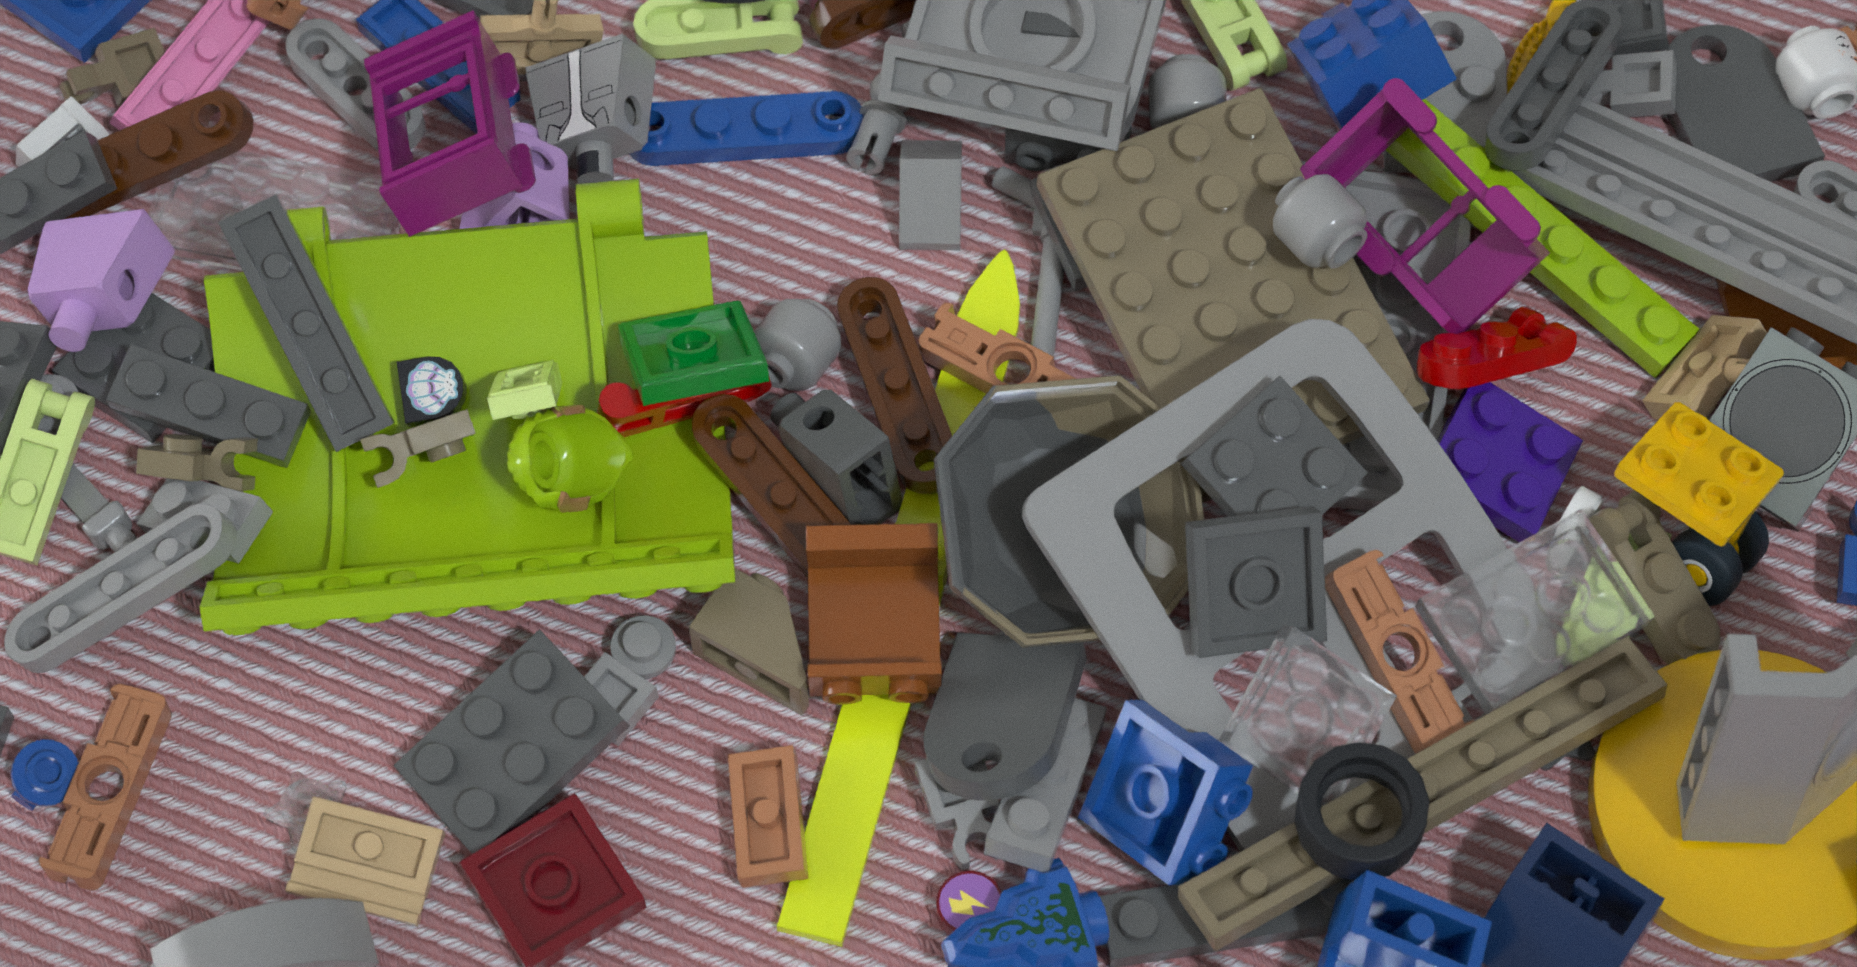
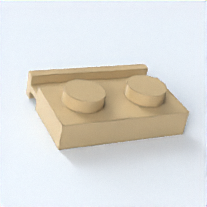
(366, 860)

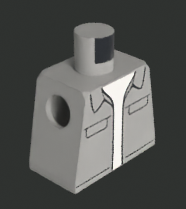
(594, 104)

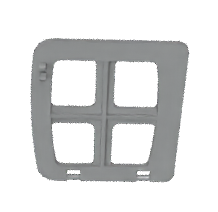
(1083, 543)

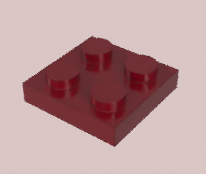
(553, 884)

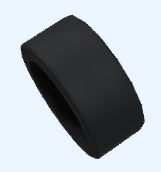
(1370, 763)

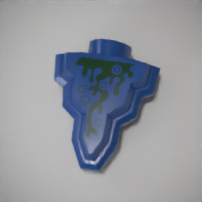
(1033, 926)

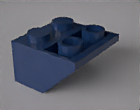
(1567, 909)

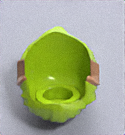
(567, 458)

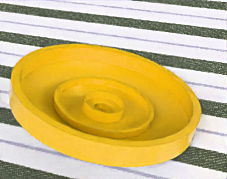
(1718, 895)

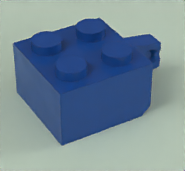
(1363, 47)

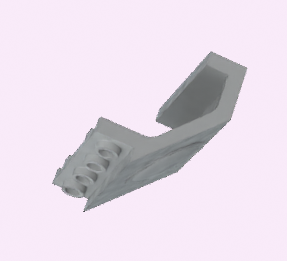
(981, 68)
(1767, 749)

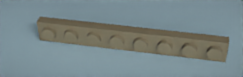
(1456, 775)

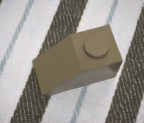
(752, 637)

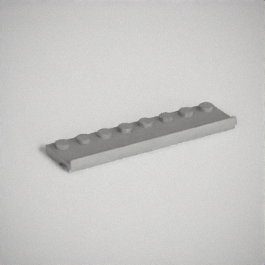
(1705, 214)

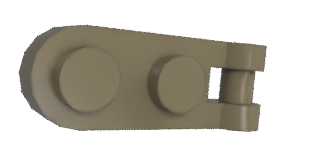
(1682, 616)

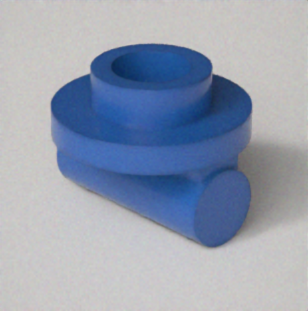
(42, 773)

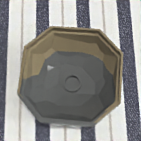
(1008, 450)

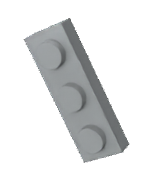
(1033, 822)

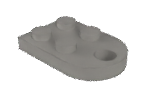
(1480, 77)

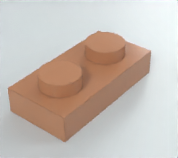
(767, 816)

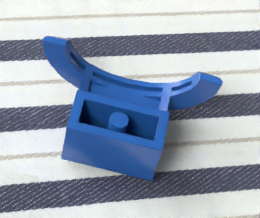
(1397, 926)

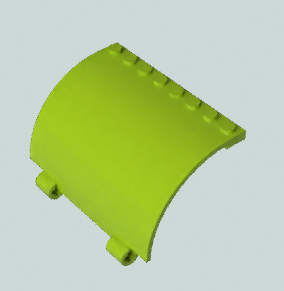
(461, 525)

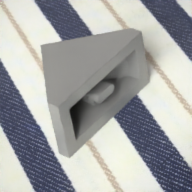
(930, 195)

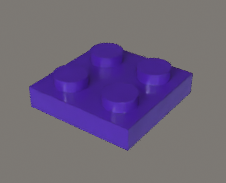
(1508, 457)

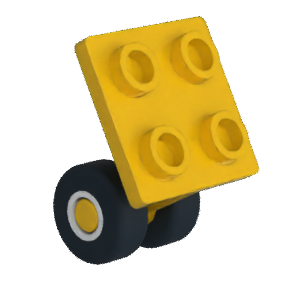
(1712, 488)

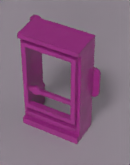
(470, 170)
(1487, 265)

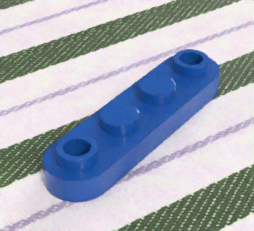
(750, 128)

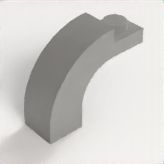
(275, 935)

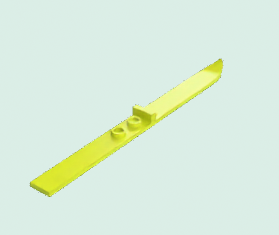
(872, 729)

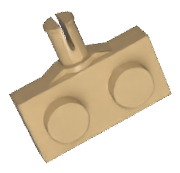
(542, 33)
(1707, 365)

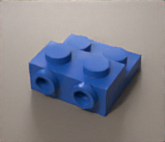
(1166, 794)

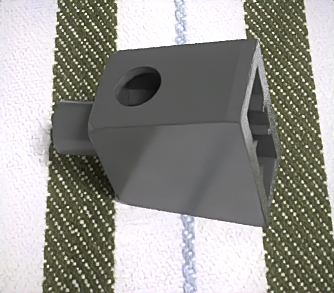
(841, 454)

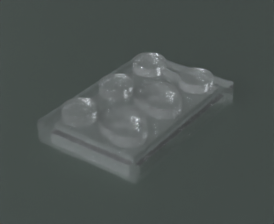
(1534, 611)

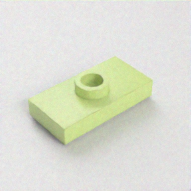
(525, 390)

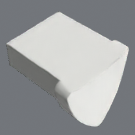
(57, 128)

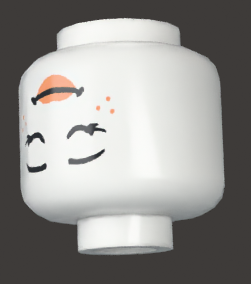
(1819, 71)

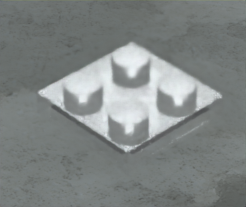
(1302, 708)

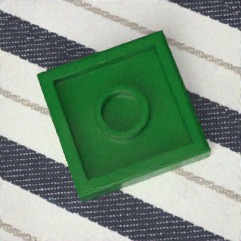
(692, 352)

